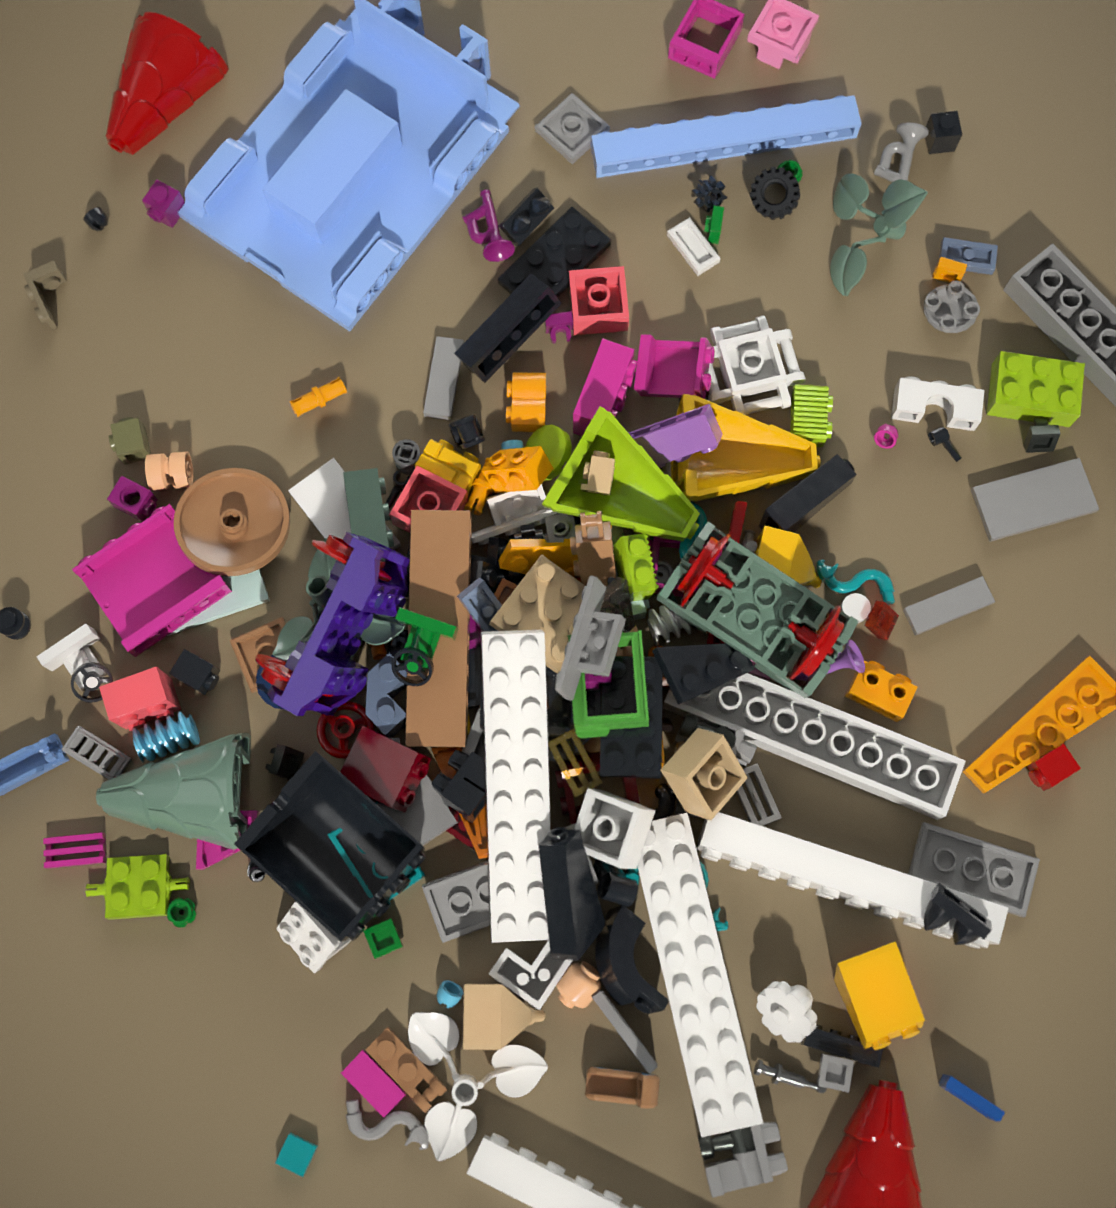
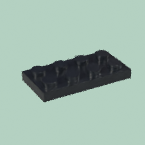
(565, 246)
(639, 749)

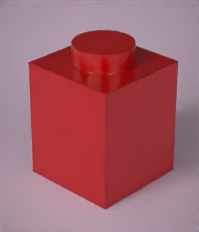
(1053, 767)

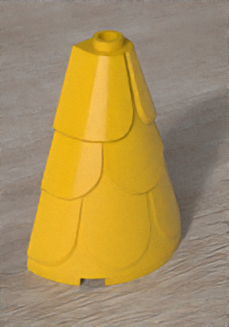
(745, 458)

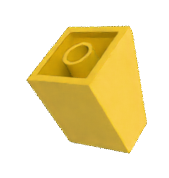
(879, 996)

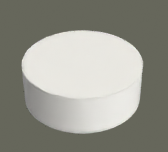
(856, 606)

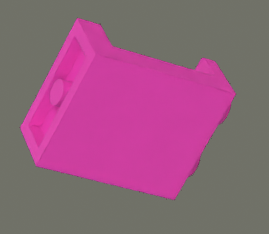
(673, 367)

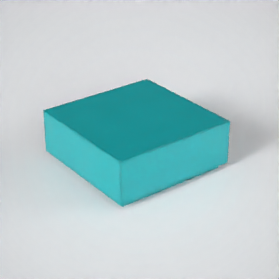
(296, 1154)

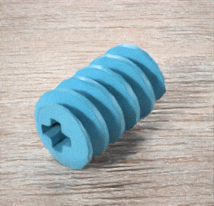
(165, 737)

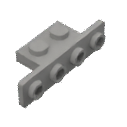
(591, 642)

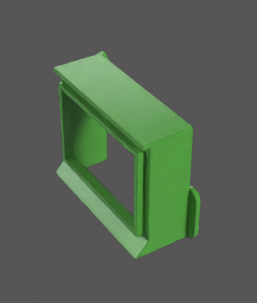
(600, 725)

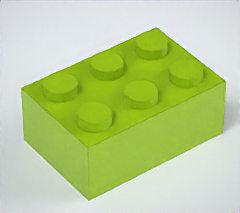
(1035, 388)

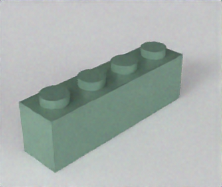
(365, 505)

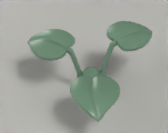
(899, 204)
(380, 631)

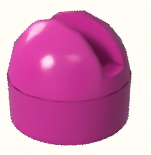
(884, 442)

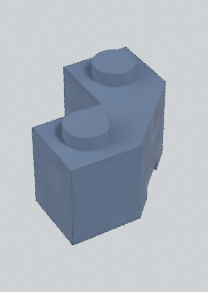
(381, 689)

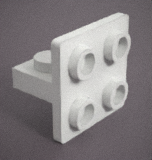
(308, 938)

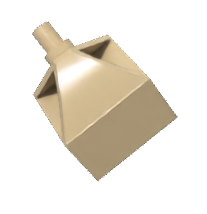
(704, 773)
(494, 1016)

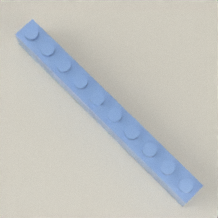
(725, 136)

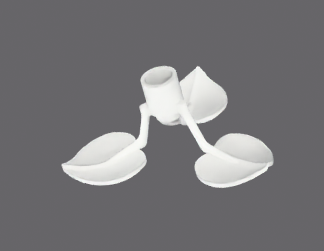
(451, 1126)

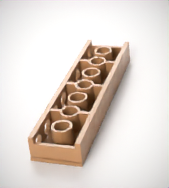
(437, 576)

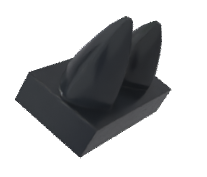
(526, 216)
(946, 906)

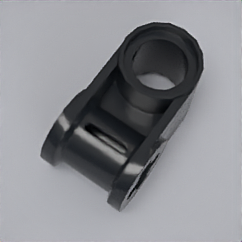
(466, 431)

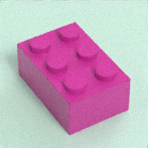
(606, 384)

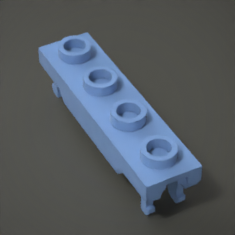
(30, 763)

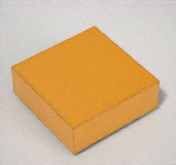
(949, 270)

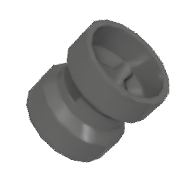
(406, 463)

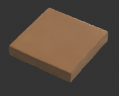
(256, 642)

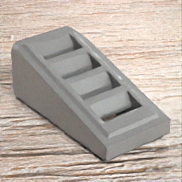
(78, 738)

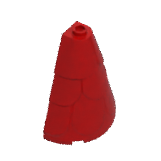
(159, 80)
(874, 1158)

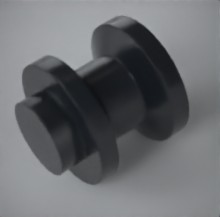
(14, 623)

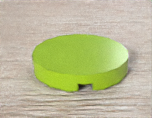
(555, 444)

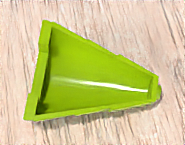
(640, 492)

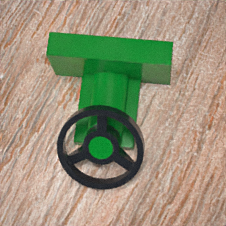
(420, 645)

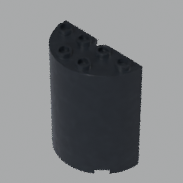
(296, 852)

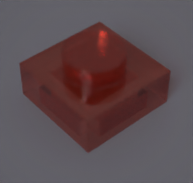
(881, 620)

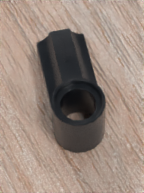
(614, 884)

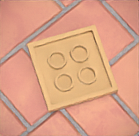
(546, 602)

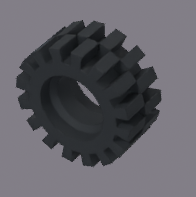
(770, 177)

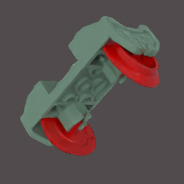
(758, 611)

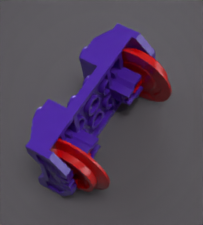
(320, 670)

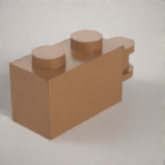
(594, 549)

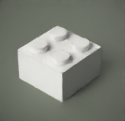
(613, 828)

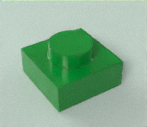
(714, 224)
(383, 938)

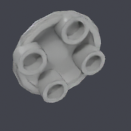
(951, 307)

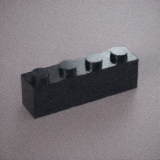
(508, 328)

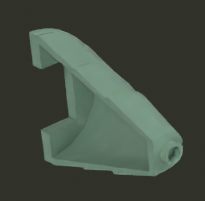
(186, 793)

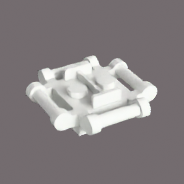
(753, 365)

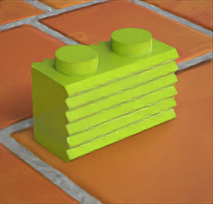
(810, 413)
(635, 566)

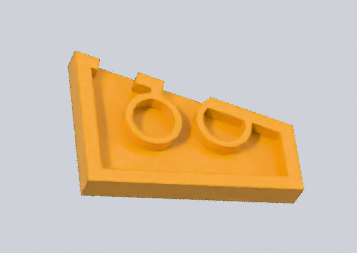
(523, 553)

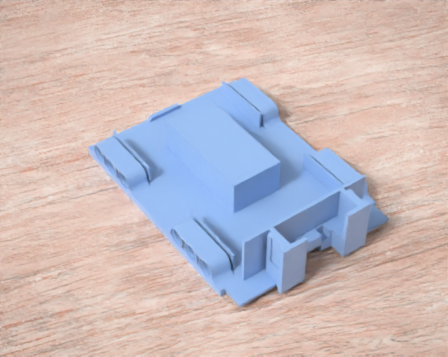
(353, 157)

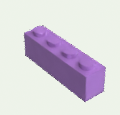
(680, 436)

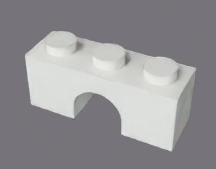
(961, 403)

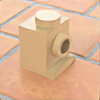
(599, 474)

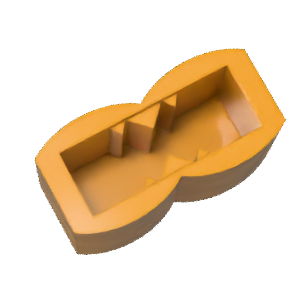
(528, 401)

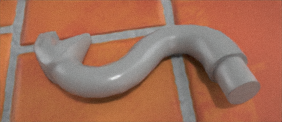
(357, 1127)

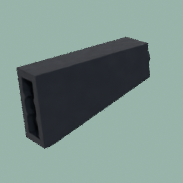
(809, 495)
(569, 895)

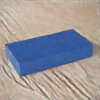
(971, 1098)

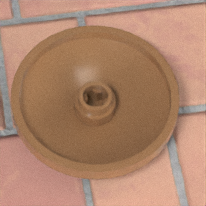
(232, 522)

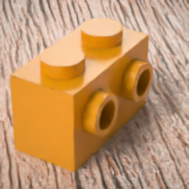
(517, 469)
(882, 691)

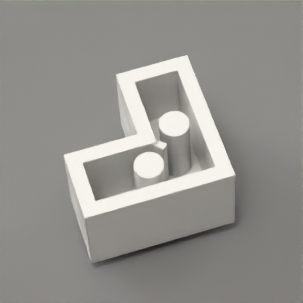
(529, 981)

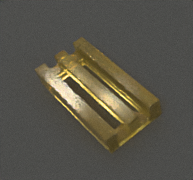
(562, 739)

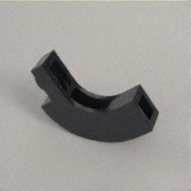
(616, 962)

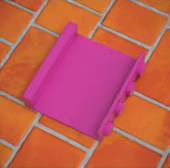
(148, 582)

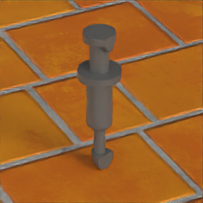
(779, 1074)

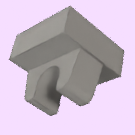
(835, 1073)

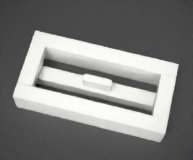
(766, 793)

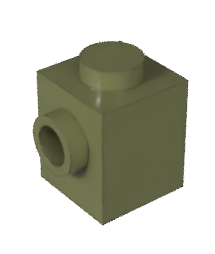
(129, 440)

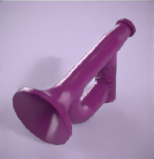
(497, 247)

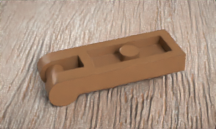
(405, 1068)

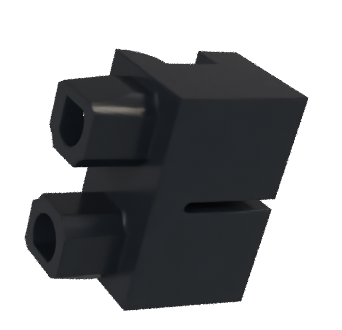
(467, 788)

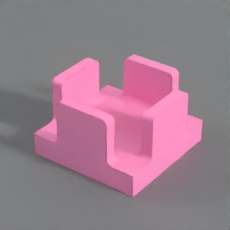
(782, 32)

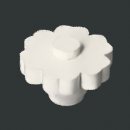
(787, 1010)

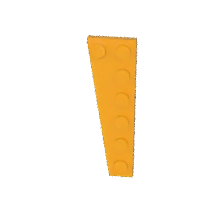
(1062, 713)

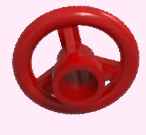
(336, 723)

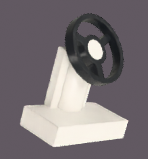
(79, 660)

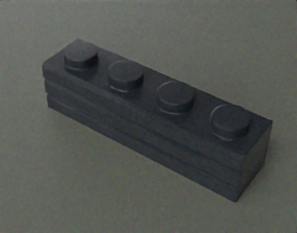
(841, 1046)

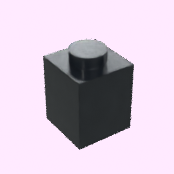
(943, 132)
(195, 672)

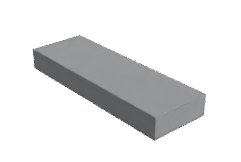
(443, 379)
(948, 605)
(625, 1031)

